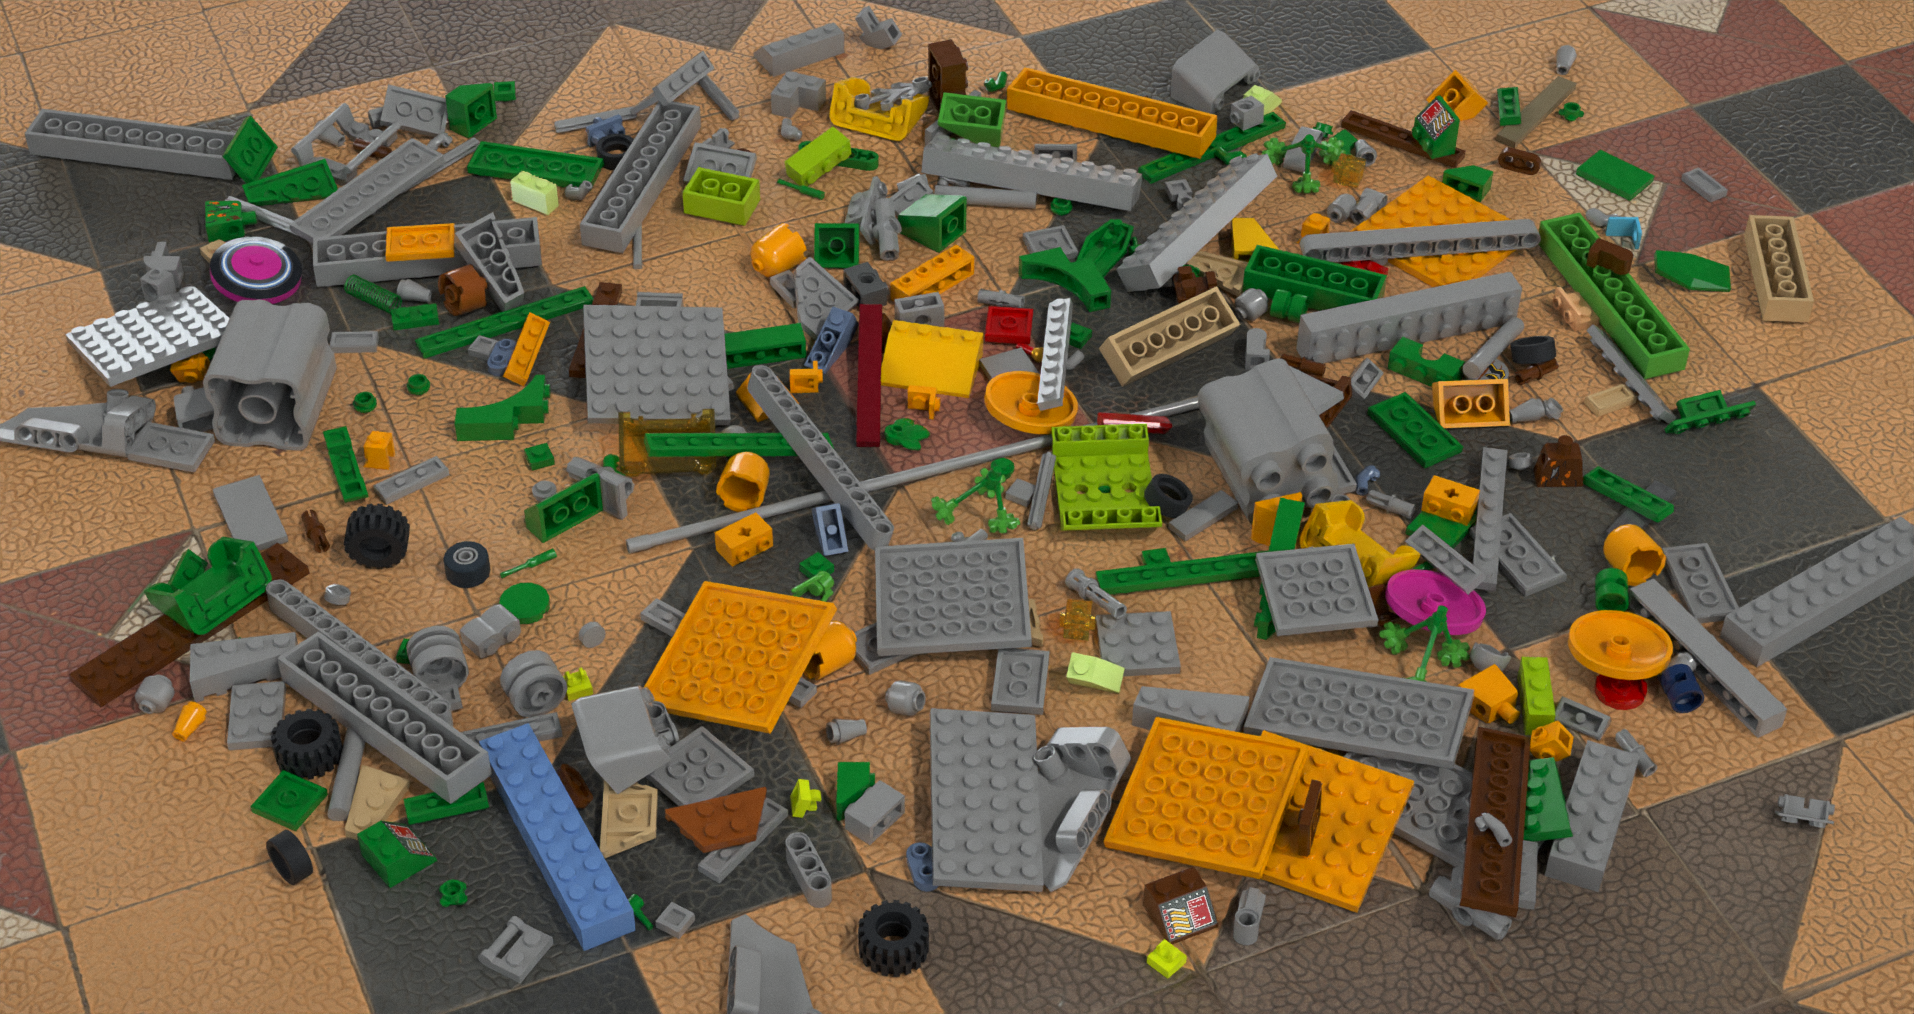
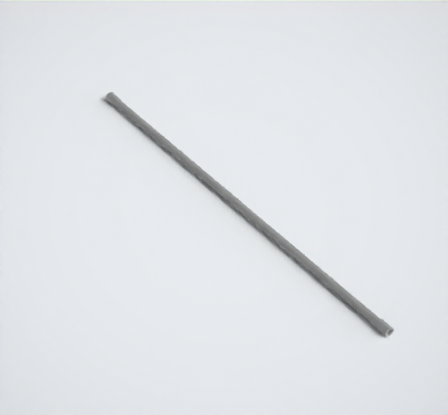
(647, 541)

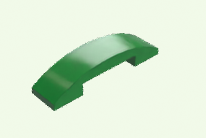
(345, 464)

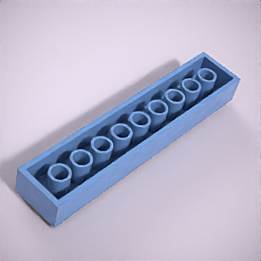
(558, 838)

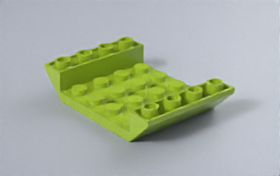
(1098, 458)

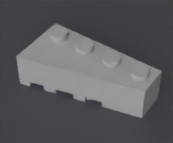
(484, 249)
(236, 662)
(1193, 707)

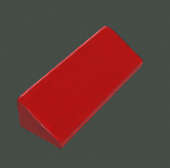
(1155, 424)

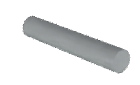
(991, 197)
(1493, 348)
(346, 776)

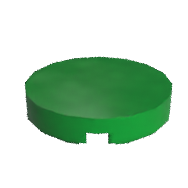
(526, 602)

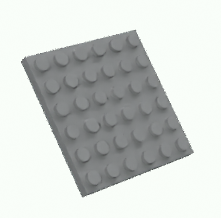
(150, 335)
(655, 362)
(951, 597)

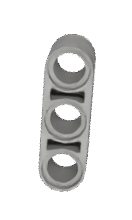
(1295, 157)
(808, 870)

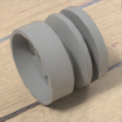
(437, 657)

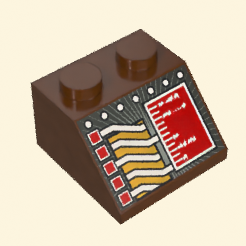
(1180, 905)

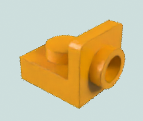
(806, 379)
(924, 399)

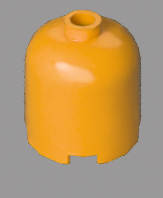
(777, 251)
(743, 481)
(1634, 553)
(833, 651)

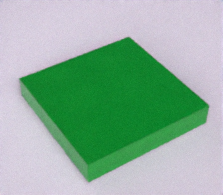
(289, 800)

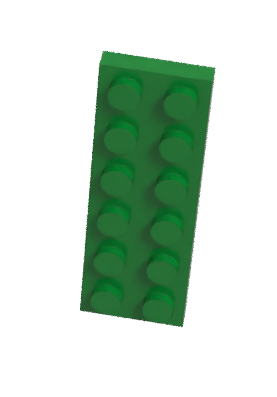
(556, 167)

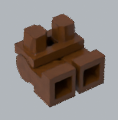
(1188, 285)

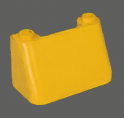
(889, 124)
(1340, 525)

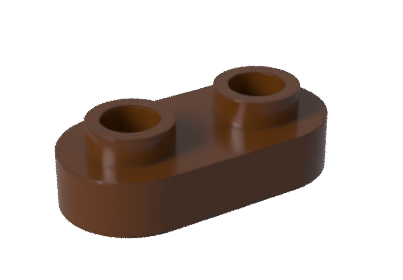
(1520, 161)
(575, 786)

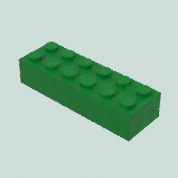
(1324, 282)

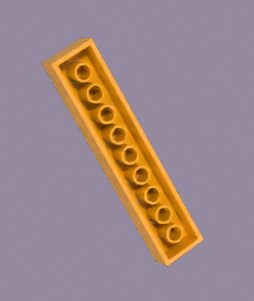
(1112, 112)

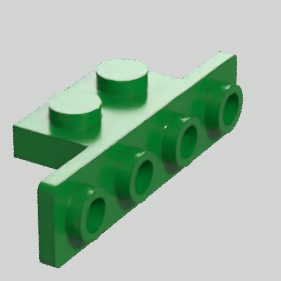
(1704, 409)

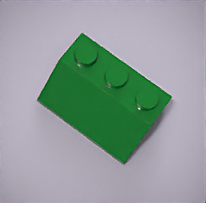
(565, 508)

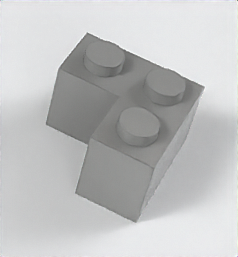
(797, 91)

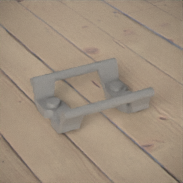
(352, 129)

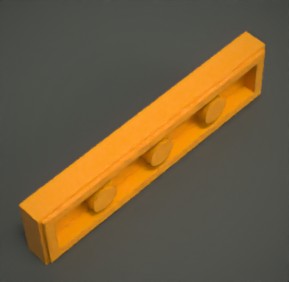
(526, 349)

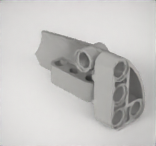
(94, 428)
(1075, 793)
(764, 973)

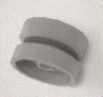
(533, 683)

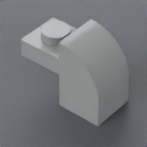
(876, 33)
(162, 260)

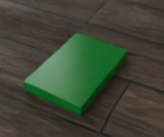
(250, 150)
(1615, 175)
(1445, 529)

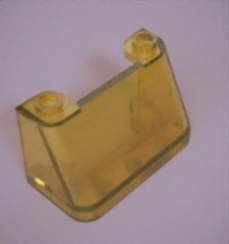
(633, 453)

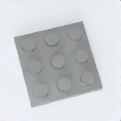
(1139, 643)
(700, 770)

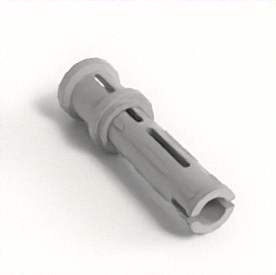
(1114, 607)

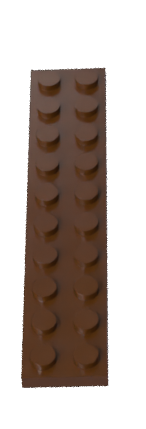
(166, 640)
(1497, 788)

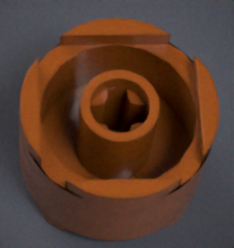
(463, 290)

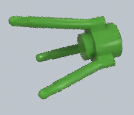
(817, 585)

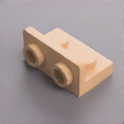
(1574, 309)

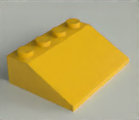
(931, 358)

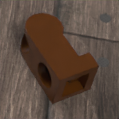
(1610, 257)

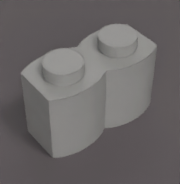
(490, 631)

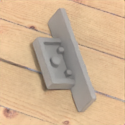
(862, 208)

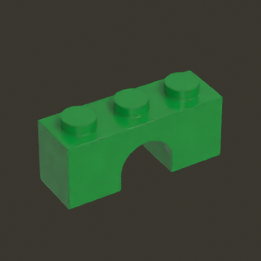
(1407, 360)

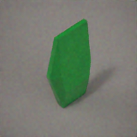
(1107, 245)
(1692, 271)

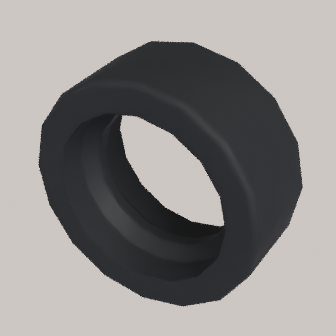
(611, 143)
(1533, 349)
(1172, 487)
(289, 857)

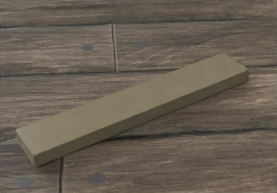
(1537, 111)

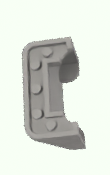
(1210, 71)
(620, 735)

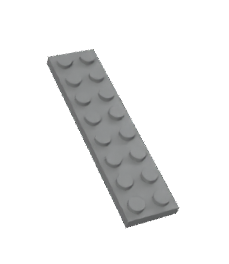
(368, 191)

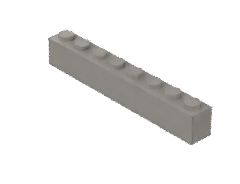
(1714, 664)

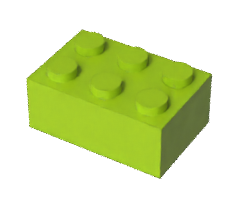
(721, 196)

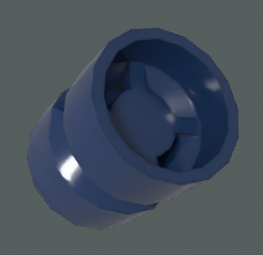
(1681, 688)

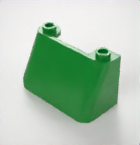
(230, 584)

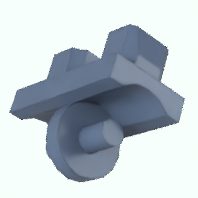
(603, 128)

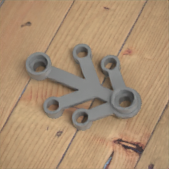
(897, 91)

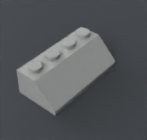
(801, 49)

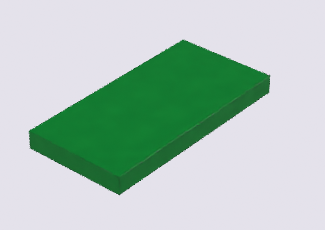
(1415, 430)

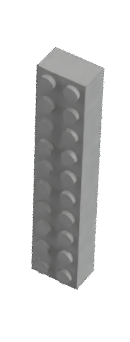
(130, 143)
(1032, 172)
(640, 176)
(1196, 222)
(364, 255)
(1414, 315)
(1822, 593)
(385, 717)

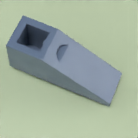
(832, 339)

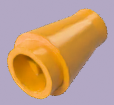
(189, 720)

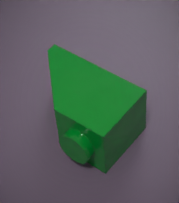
(1469, 180)
(852, 782)

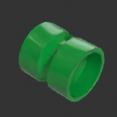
(1287, 305)
(1611, 590)

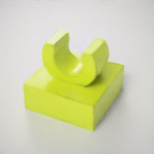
(577, 684)
(803, 798)
(1166, 959)

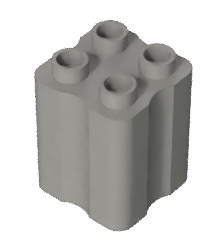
(270, 375)
(1268, 437)

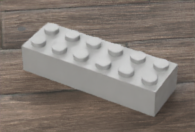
(1594, 815)

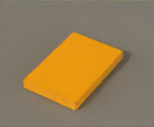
(420, 242)

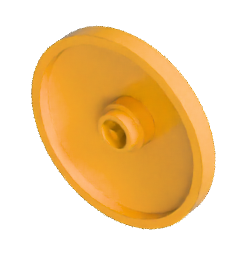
(1014, 398)
(1620, 644)

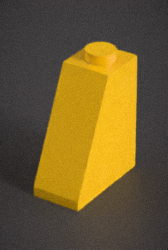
(1245, 236)

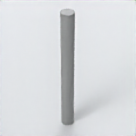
(637, 248)

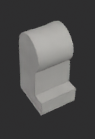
(1255, 348)

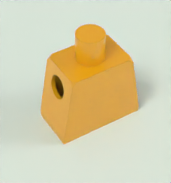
(1492, 696)

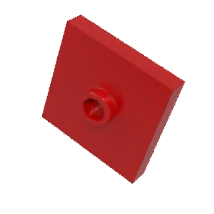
(1008, 325)

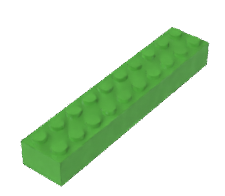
(1615, 298)

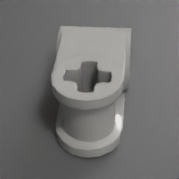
(662, 722)

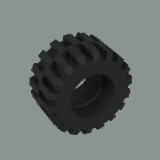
(377, 536)
(307, 743)
(898, 955)

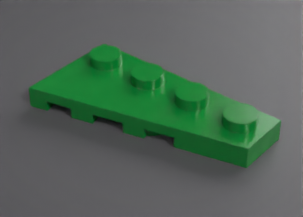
(299, 184)
(1545, 803)

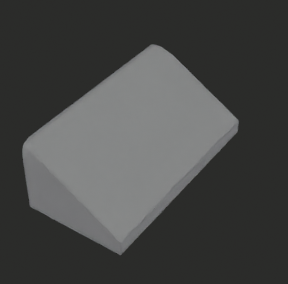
(1057, 150)
(1364, 379)
(1582, 718)

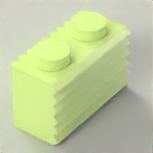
(534, 192)

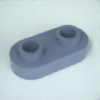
(500, 357)
(919, 864)

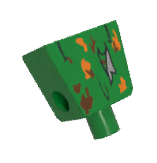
(227, 220)

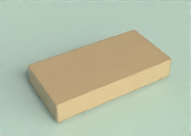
(1610, 400)

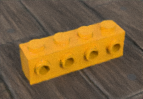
(935, 274)

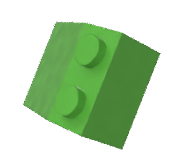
(973, 117)

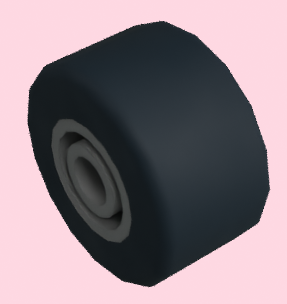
(466, 564)

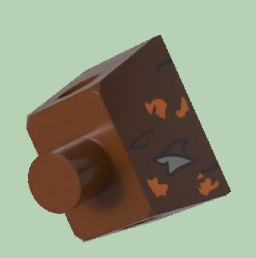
(1559, 464)

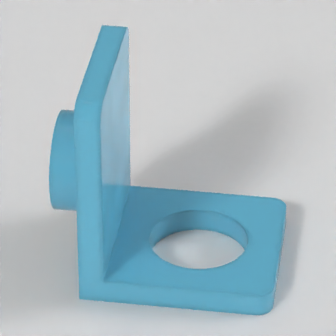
(1625, 227)

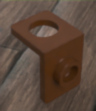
(1381, 606)

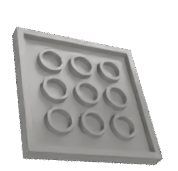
(1316, 589)

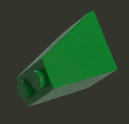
(935, 220)

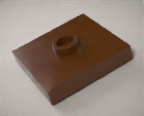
(1309, 818)

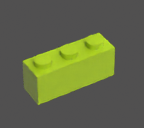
(818, 157)
(1535, 693)

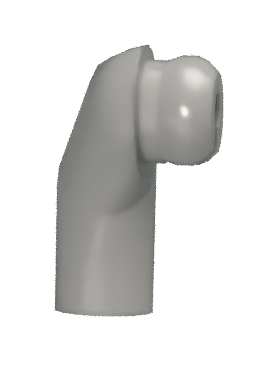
(440, 139)
(580, 193)
(1597, 217)

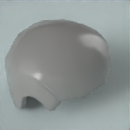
(1486, 655)

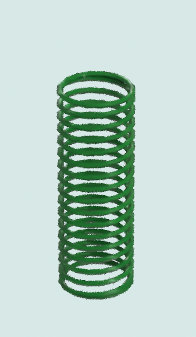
(369, 301)

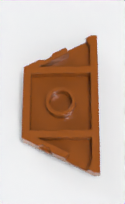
(721, 820)

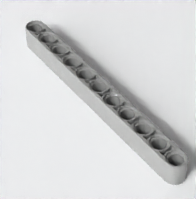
(1421, 241)
(820, 457)
(310, 618)

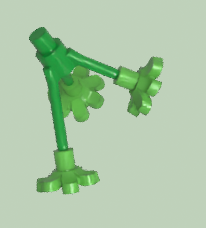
(1329, 151)
(990, 483)
(1451, 650)

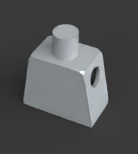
(193, 409)

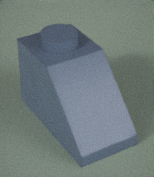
(830, 529)

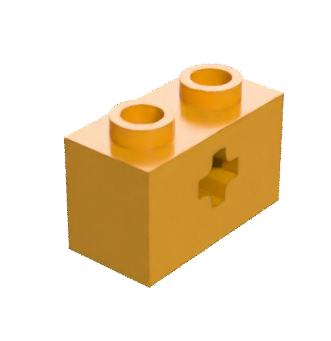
(1450, 500)
(743, 539)

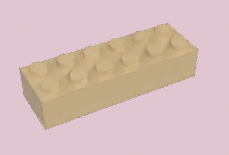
(1778, 268)
(1169, 336)

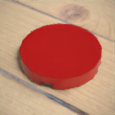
(1620, 693)

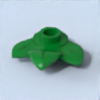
(905, 433)

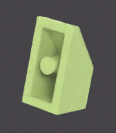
(1266, 97)
(1094, 673)

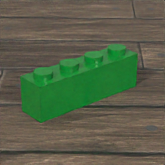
(765, 345)

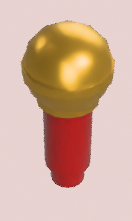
(1035, 353)

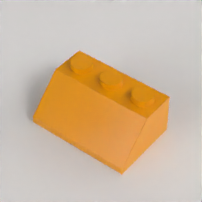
(1471, 403)

